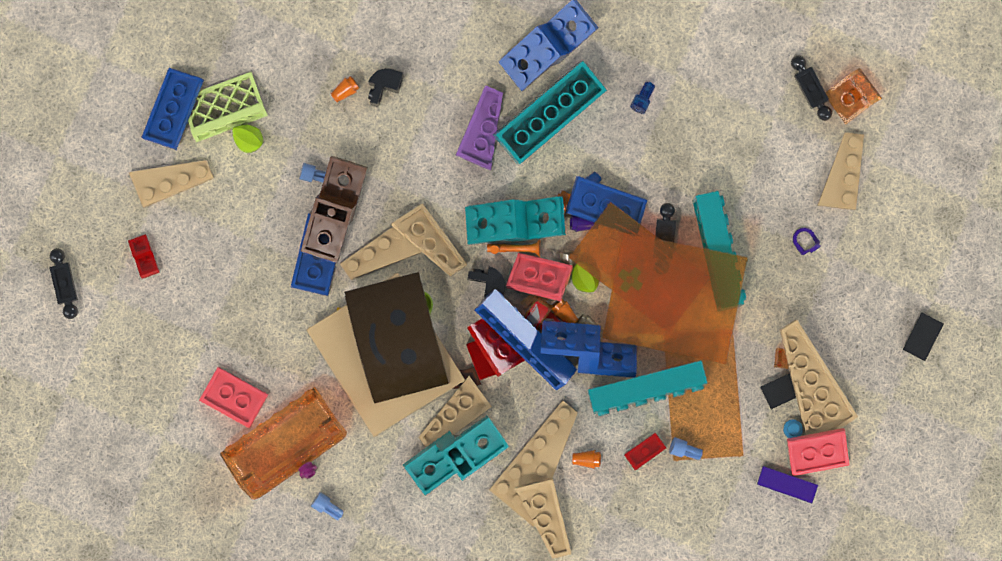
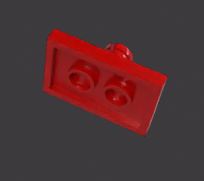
(494, 347)

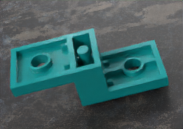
(515, 220)
(455, 455)

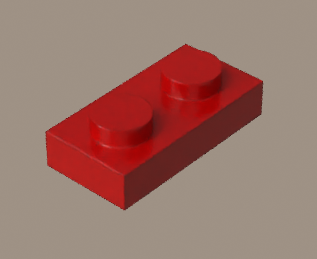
(645, 451)

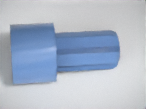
(309, 173)
(679, 448)
(322, 503)

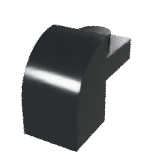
(384, 80)
(493, 279)

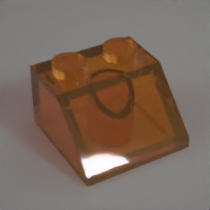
(853, 96)

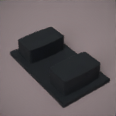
(923, 336)
(779, 391)

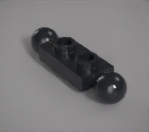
(811, 88)
(665, 227)
(63, 283)

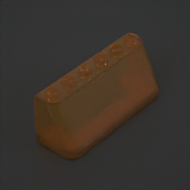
(283, 444)

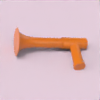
(534, 248)

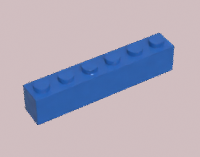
(524, 339)

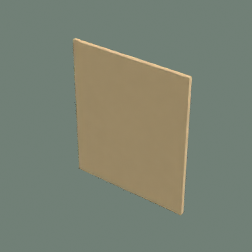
(339, 348)

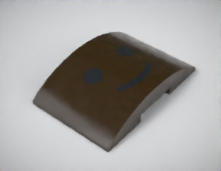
(395, 337)

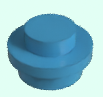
(792, 429)

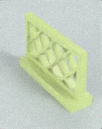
(232, 119)

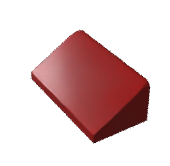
(479, 361)

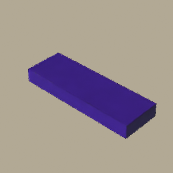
(787, 484)

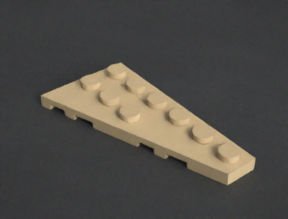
(817, 393)
(536, 460)

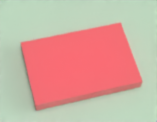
(539, 276)
(233, 397)
(818, 452)

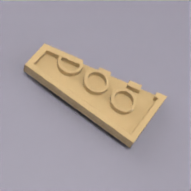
(843, 179)
(163, 182)
(428, 237)
(379, 253)
(457, 413)
(544, 509)

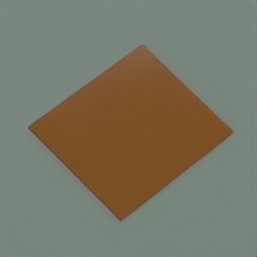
(675, 298)

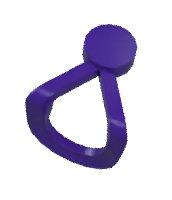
(817, 243)

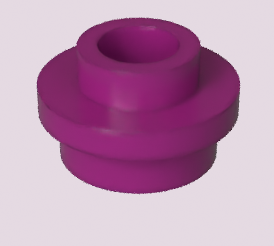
(307, 470)

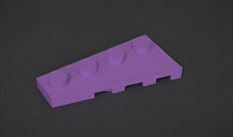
(478, 140)

